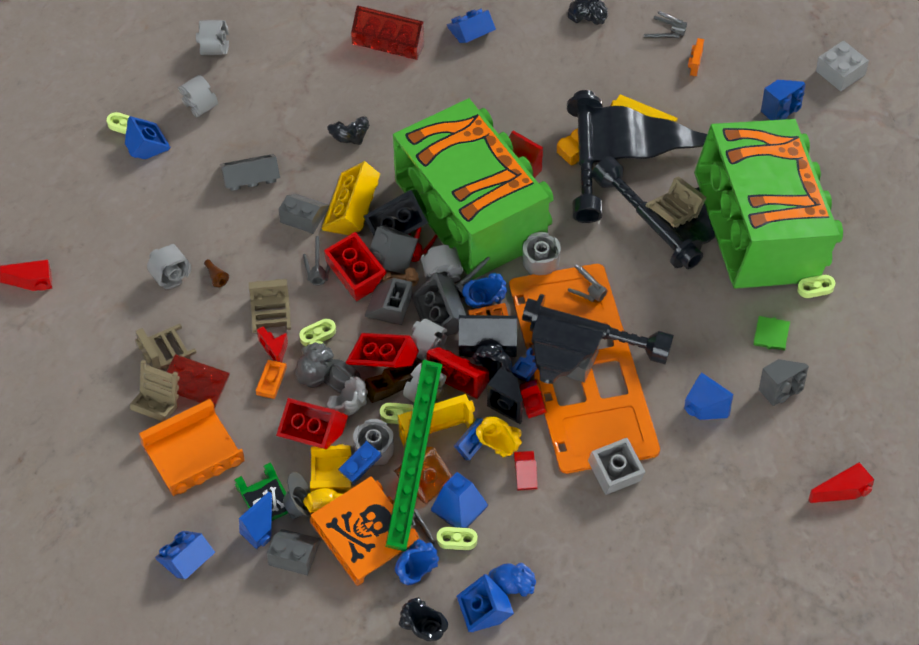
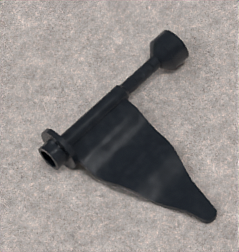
(619, 134)
(684, 240)
(566, 340)

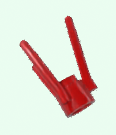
(418, 250)

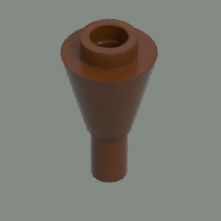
(217, 275)

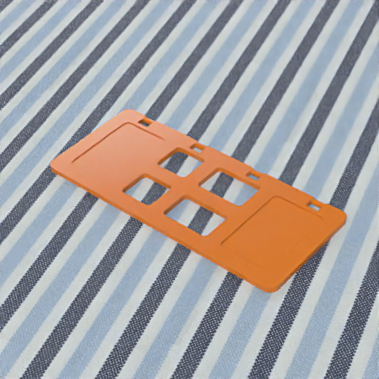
(597, 420)

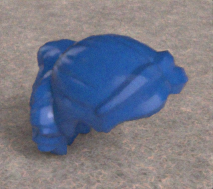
(485, 291)
(416, 562)
(514, 578)

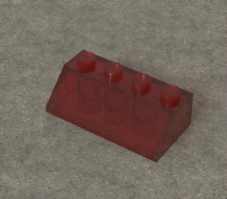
(388, 32)

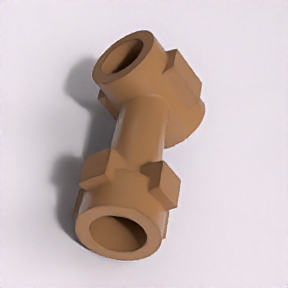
(410, 275)

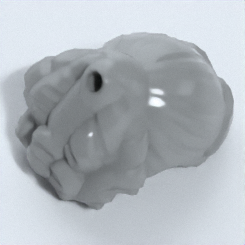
(351, 397)

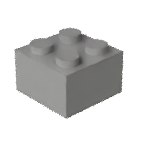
(842, 65)
(616, 466)

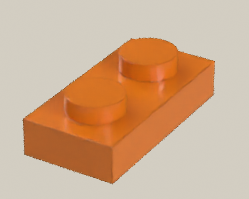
(694, 62)
(271, 379)

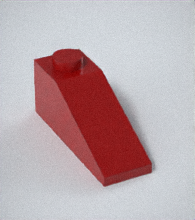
(27, 275)
(844, 486)

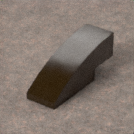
(389, 382)

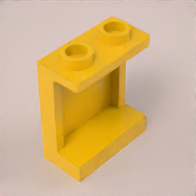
(325, 468)

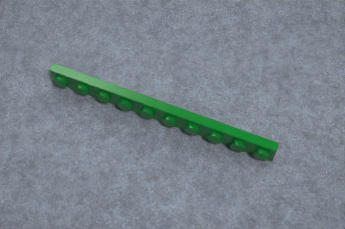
(413, 456)

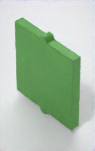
(771, 333)

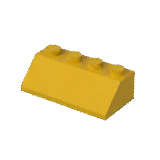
(351, 200)

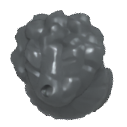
(313, 364)

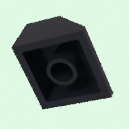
(505, 395)

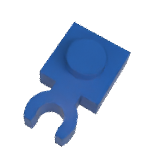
(525, 367)

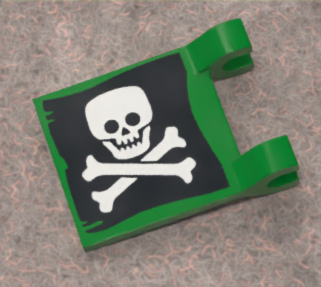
(256, 491)

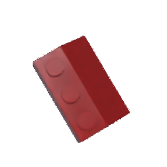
(355, 266)
(383, 350)
(460, 372)
(311, 424)

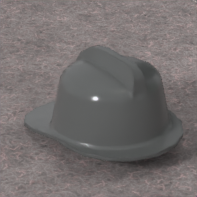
(338, 373)
(294, 497)

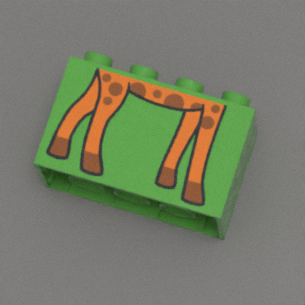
(472, 185)
(766, 203)

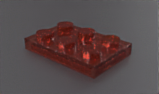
(198, 380)

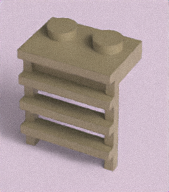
(679, 203)
(268, 296)
(151, 351)
(153, 400)

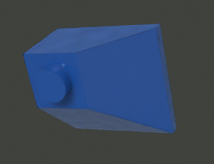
(144, 138)
(708, 399)
(459, 502)
(257, 522)
(484, 604)

